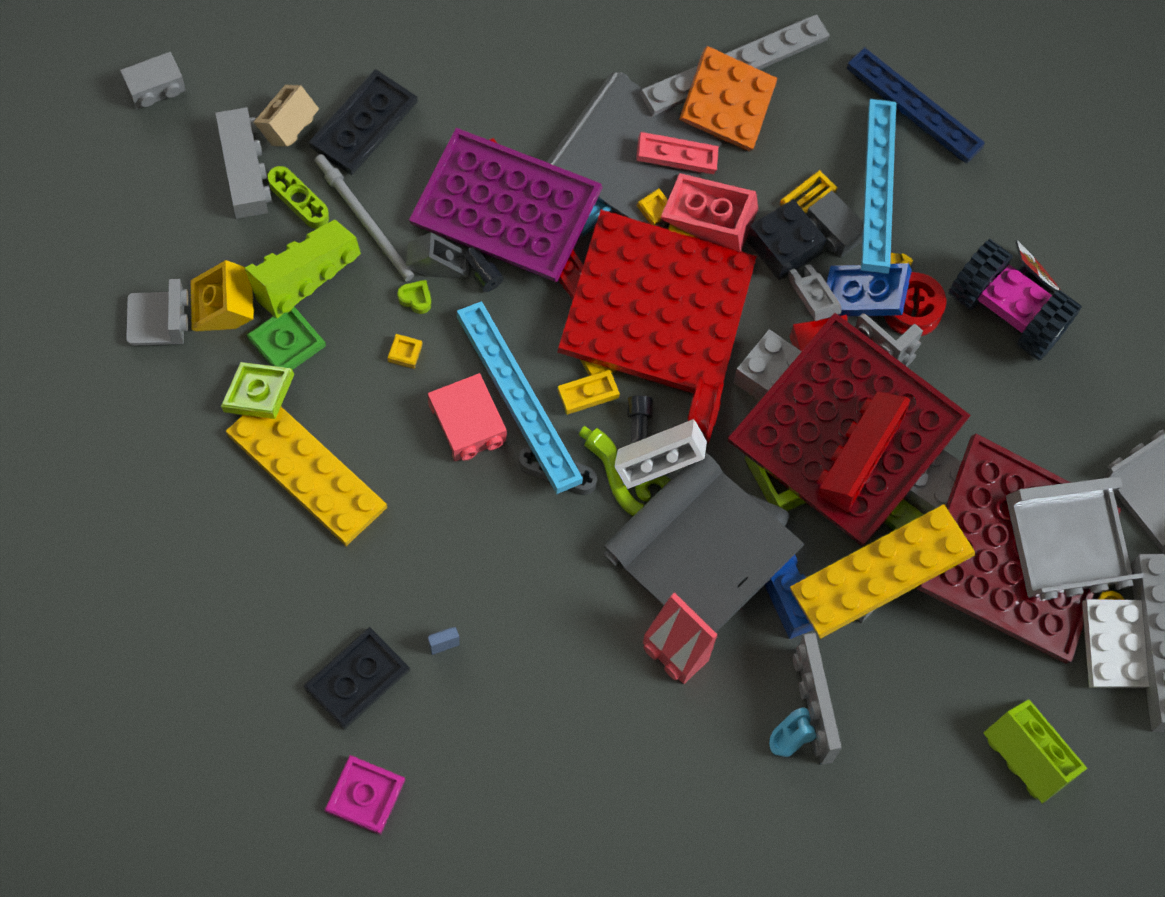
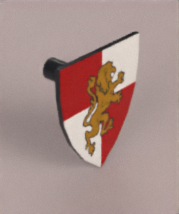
(1031, 268)

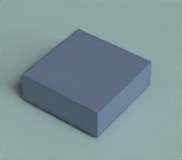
(443, 640)

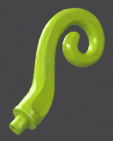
(606, 450)

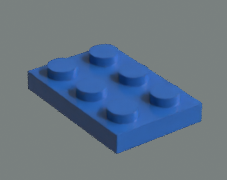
(870, 291)

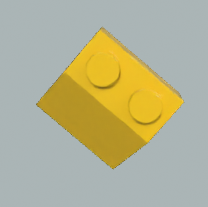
(221, 298)

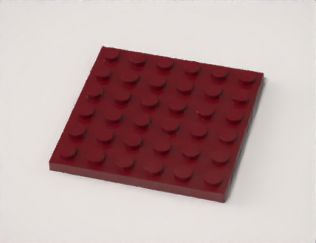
(815, 403)
(993, 581)

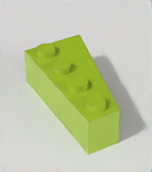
(302, 268)

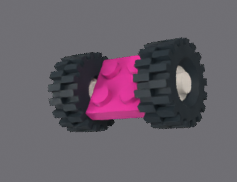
(1014, 298)

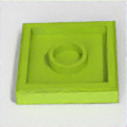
(257, 390)

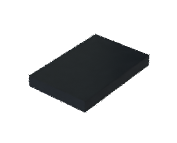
(356, 678)

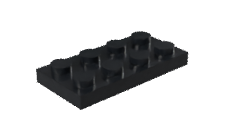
(363, 122)

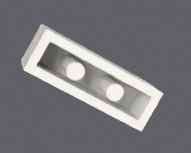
(660, 454)

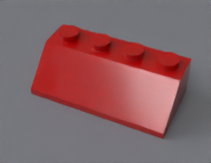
(863, 449)

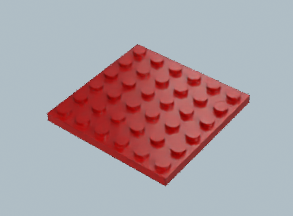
(657, 303)

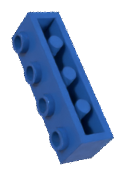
(785, 603)

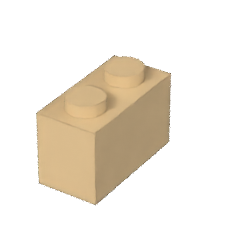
(286, 115)

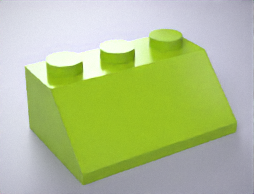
(1034, 751)

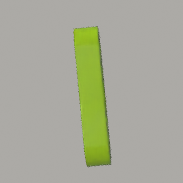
(296, 185)

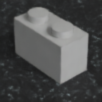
(153, 80)

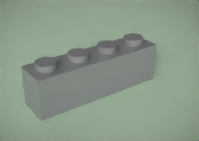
(242, 164)

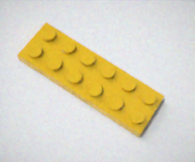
(309, 473)
(882, 571)

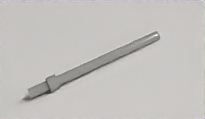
(335, 179)

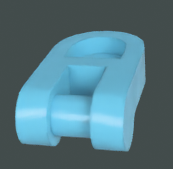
(787, 739)

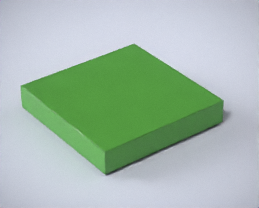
(286, 340)

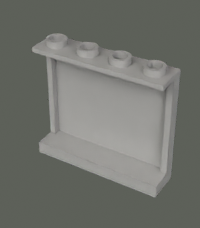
(1144, 486)
(1070, 538)

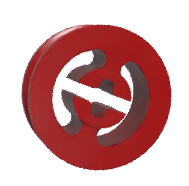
(929, 302)
(705, 407)

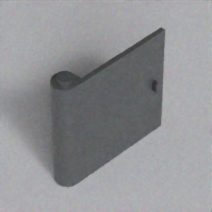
(606, 142)
(702, 543)

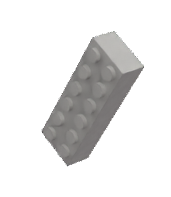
(1152, 593)

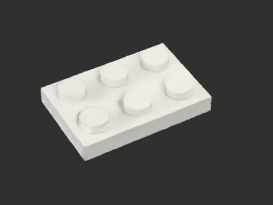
(1115, 644)

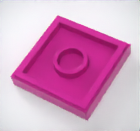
(365, 795)

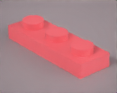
(677, 153)

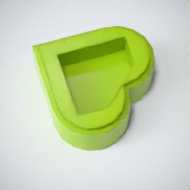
(415, 296)

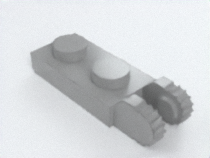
(814, 293)

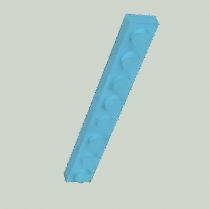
(878, 187)
(519, 398)

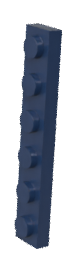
(915, 105)

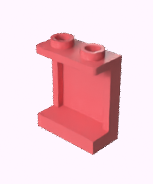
(468, 417)

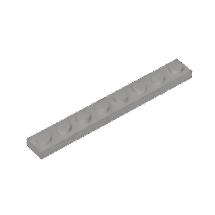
(757, 54)

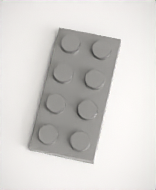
(816, 693)

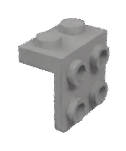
(157, 316)
(901, 349)

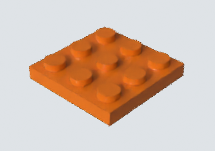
(728, 98)

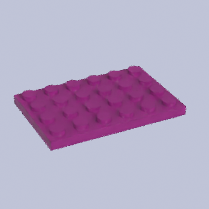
(506, 204)

